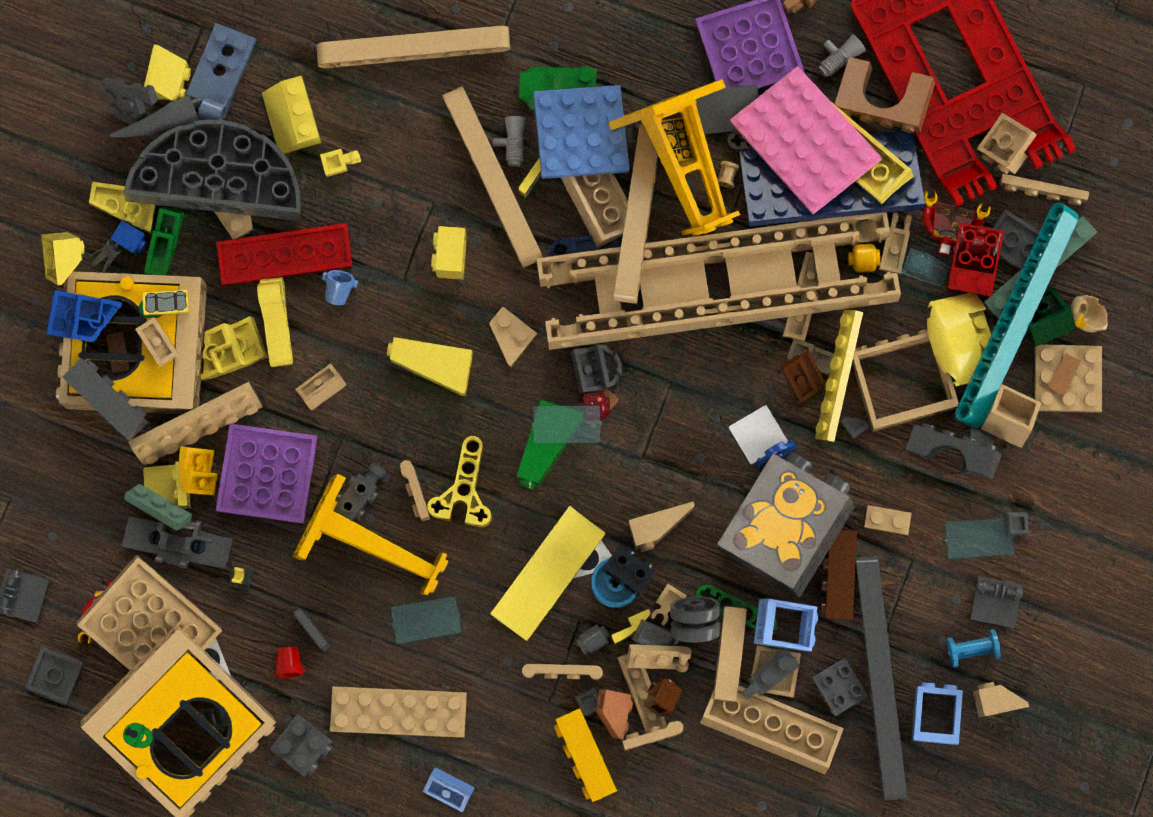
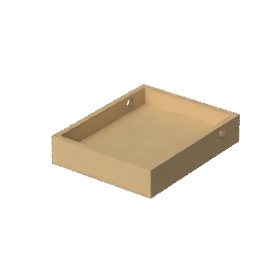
(140, 612)

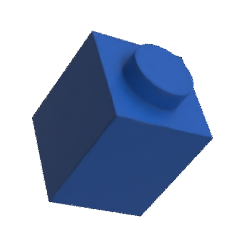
(129, 238)

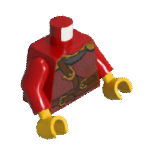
(943, 221)

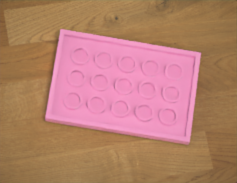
(805, 140)

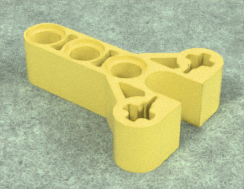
(273, 307)
(472, 500)

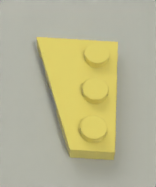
(111, 200)

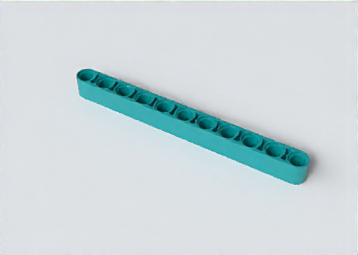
(1016, 315)

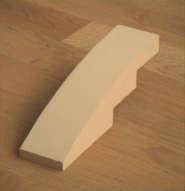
(729, 654)

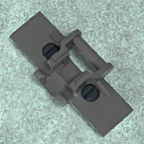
(174, 549)

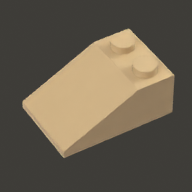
(652, 528)

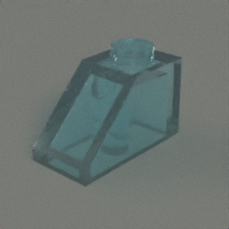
(925, 267)

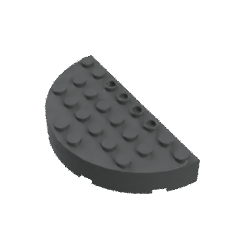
(217, 170)

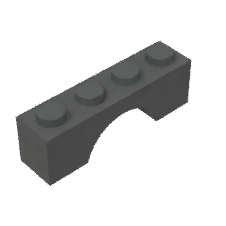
(979, 459)

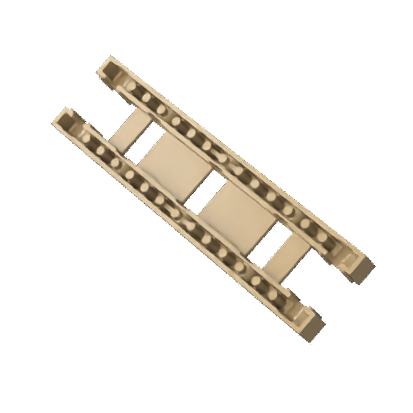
(758, 277)

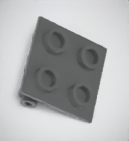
(22, 595)
(996, 602)
(839, 687)

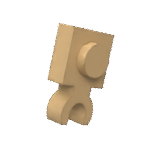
(666, 598)

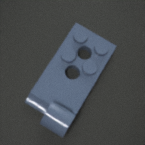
(219, 90)

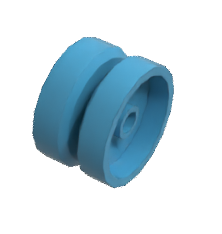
(606, 593)

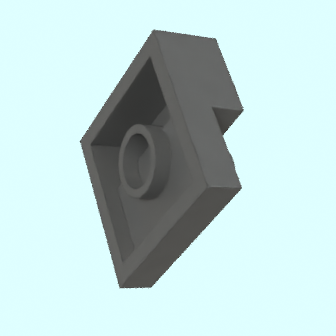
(302, 746)

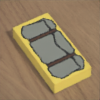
(530, 179)
(165, 302)

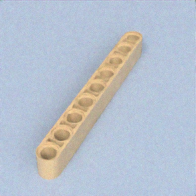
(413, 46)
(492, 176)
(636, 219)

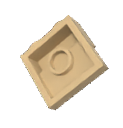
(1006, 144)

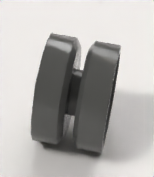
(695, 619)

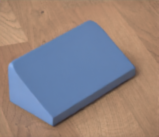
(448, 789)

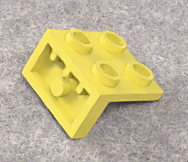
(167, 483)

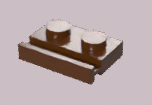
(803, 376)

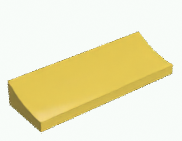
(886, 175)
(548, 573)

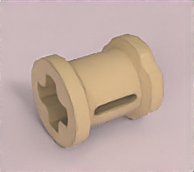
(727, 174)

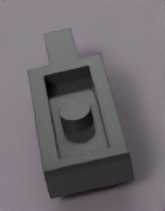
(771, 674)

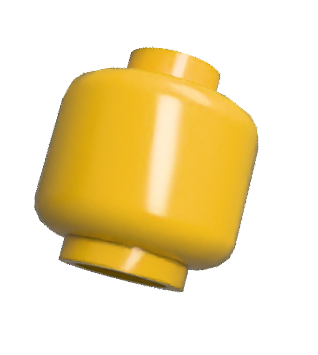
(864, 258)

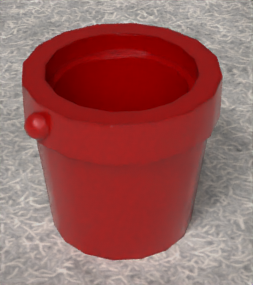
(288, 663)

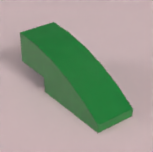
(163, 241)

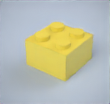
(450, 252)

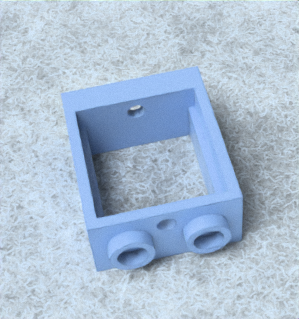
(765, 624)
(936, 737)

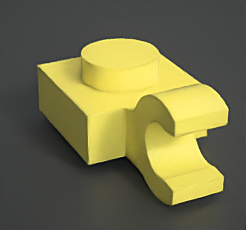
(335, 162)

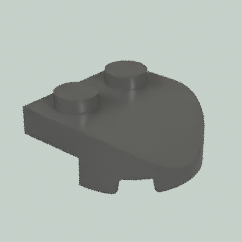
(595, 368)

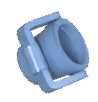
(338, 286)

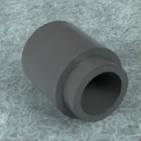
(593, 639)

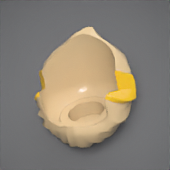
(1089, 314)

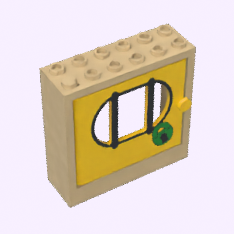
(146, 377)
(174, 691)

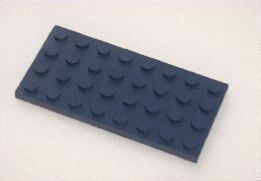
(773, 202)

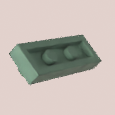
(158, 507)

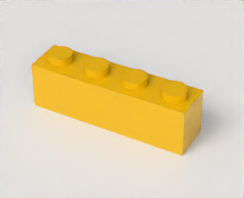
(585, 754)

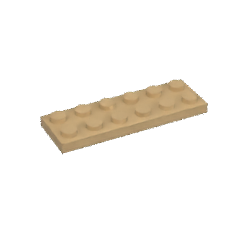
(195, 424)
(398, 712)

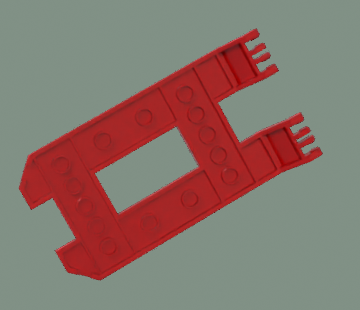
(952, 122)

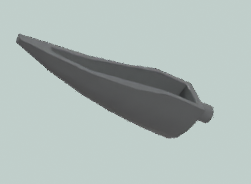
(170, 116)

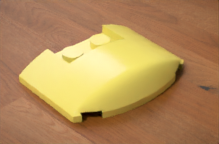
(958, 334)

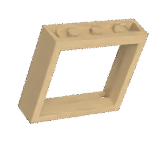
(885, 347)

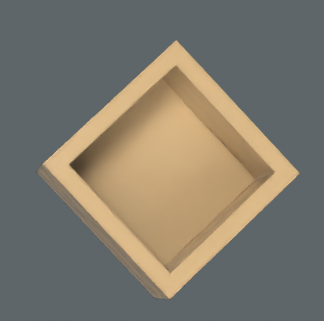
(1011, 416)

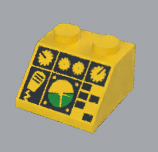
(679, 140)

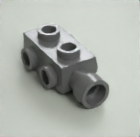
(358, 499)

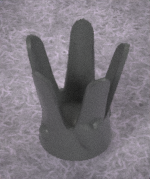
(109, 250)

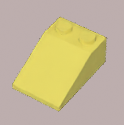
(167, 75)

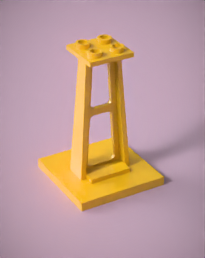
(686, 105)
(337, 526)

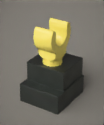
(241, 577)

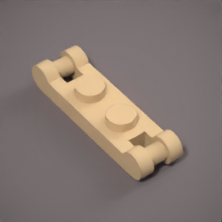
(552, 671)

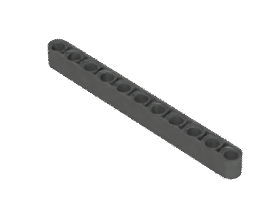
(880, 678)

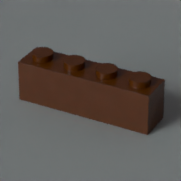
(839, 578)

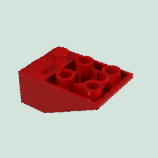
(975, 259)

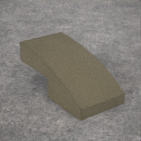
(821, 357)

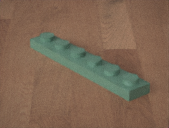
(1081, 234)

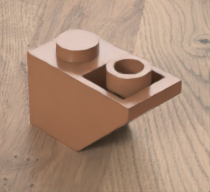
(613, 711)

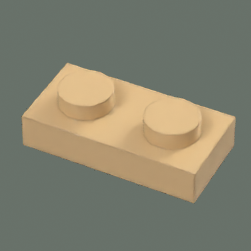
(157, 342)
(887, 520)

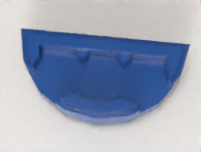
(779, 449)

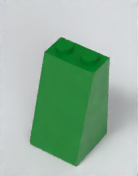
(538, 459)

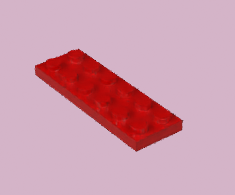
(284, 254)

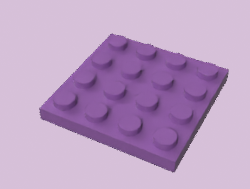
(749, 44)
(266, 473)

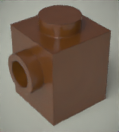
(662, 697)

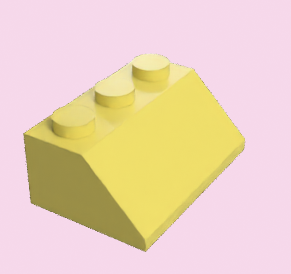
(291, 115)
(61, 255)

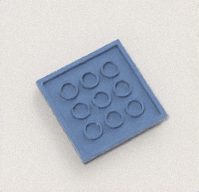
(576, 132)

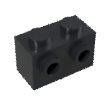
(629, 570)

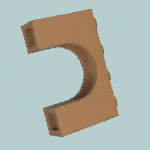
(907, 114)

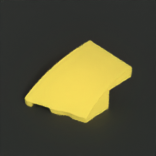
(231, 348)

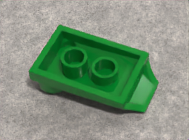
(553, 79)

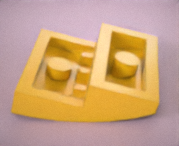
(195, 470)

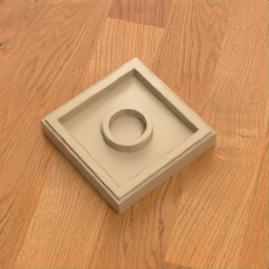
(787, 685)

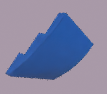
(79, 315)

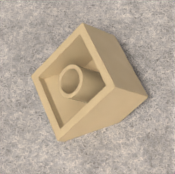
(996, 700)

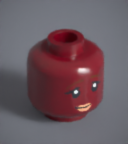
(597, 399)

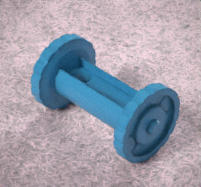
(973, 648)

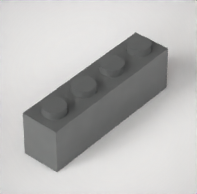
(105, 399)

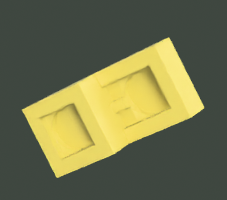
(634, 622)

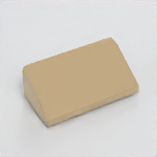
(321, 387)

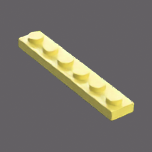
(839, 375)

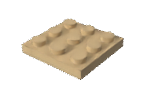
(1086, 386)

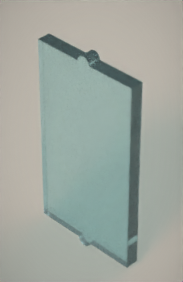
(566, 424)
(978, 539)
(426, 620)

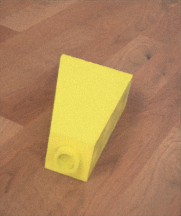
(434, 362)

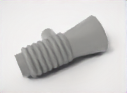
(839, 57)
(514, 141)

